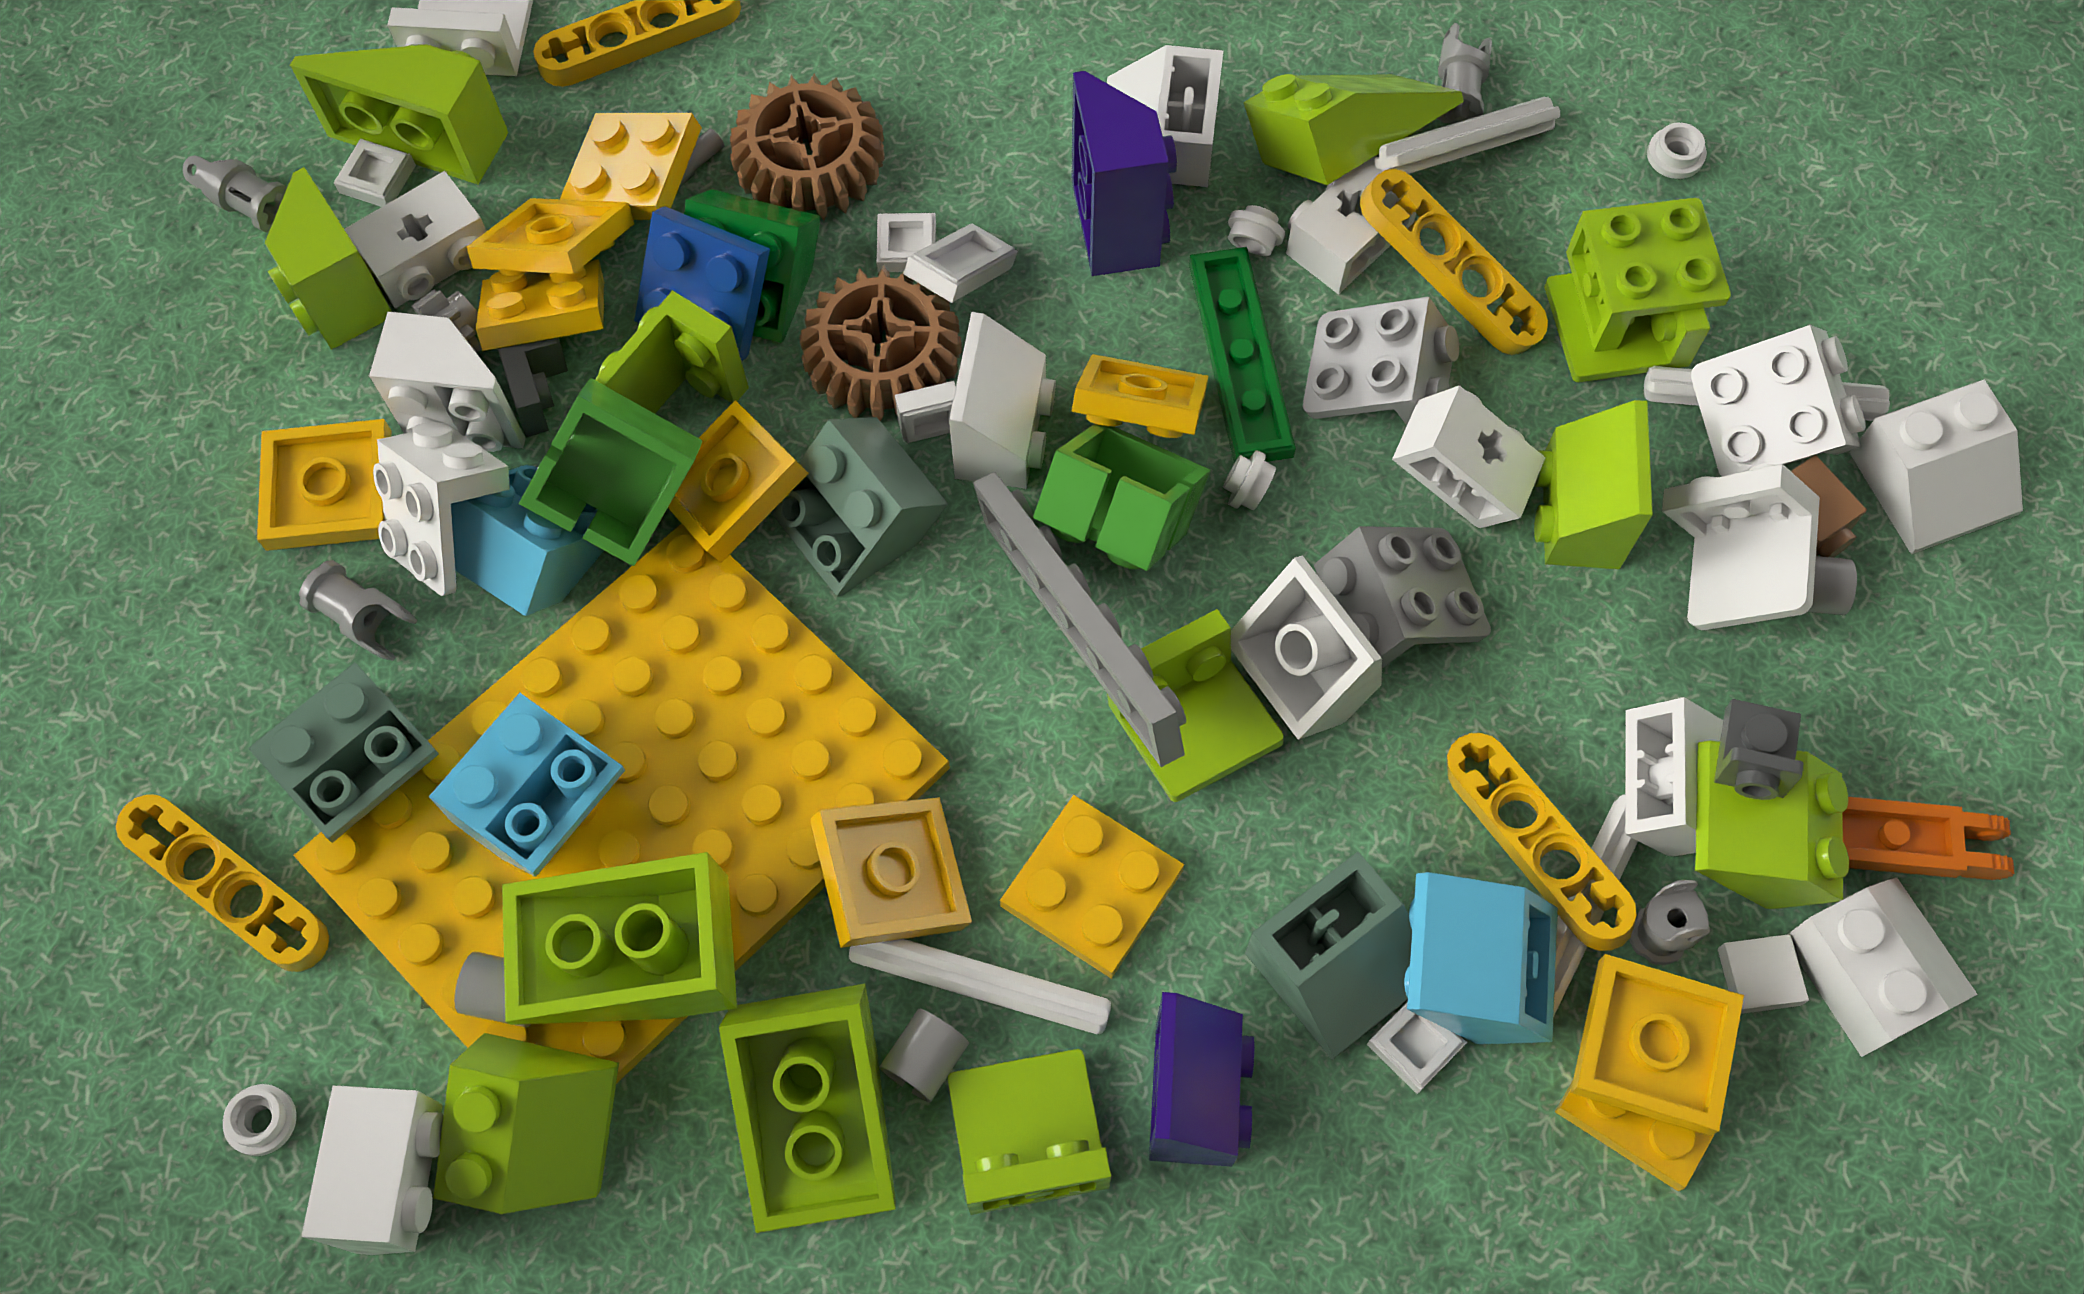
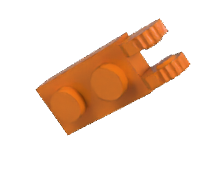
(1922, 839)

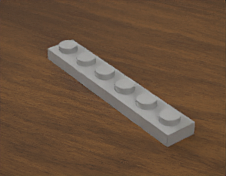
(1088, 627)

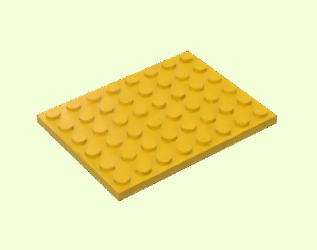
(727, 748)

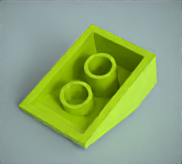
(409, 101)
(1338, 122)
(619, 943)
(809, 1107)

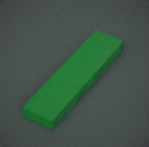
(1241, 355)

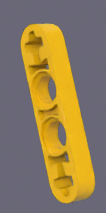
(642, 37)
(1460, 254)
(1544, 835)
(222, 882)

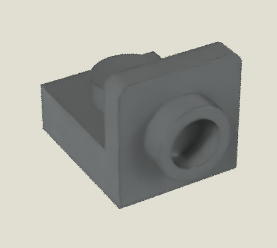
(526, 372)
(1759, 750)

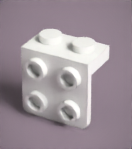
(482, 28)
(1778, 401)
(418, 482)
(1749, 545)

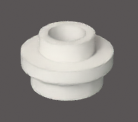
(1681, 139)
(1255, 229)
(1249, 480)
(243, 1108)

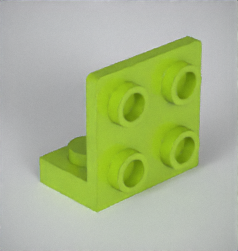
(1643, 264)
(1650, 341)
(676, 345)
(1222, 713)
(1027, 1131)

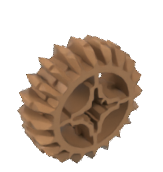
(839, 131)
(852, 324)

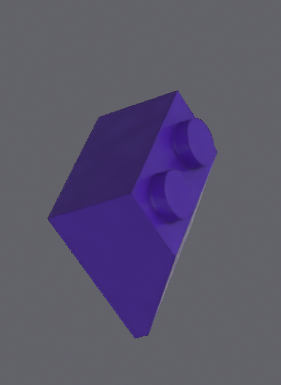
(1198, 1083)

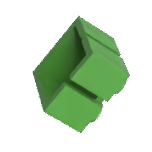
(617, 462)
(1120, 495)

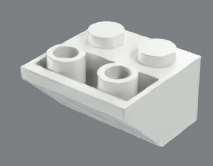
(1184, 92)
(436, 376)

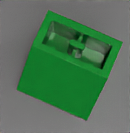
(792, 246)

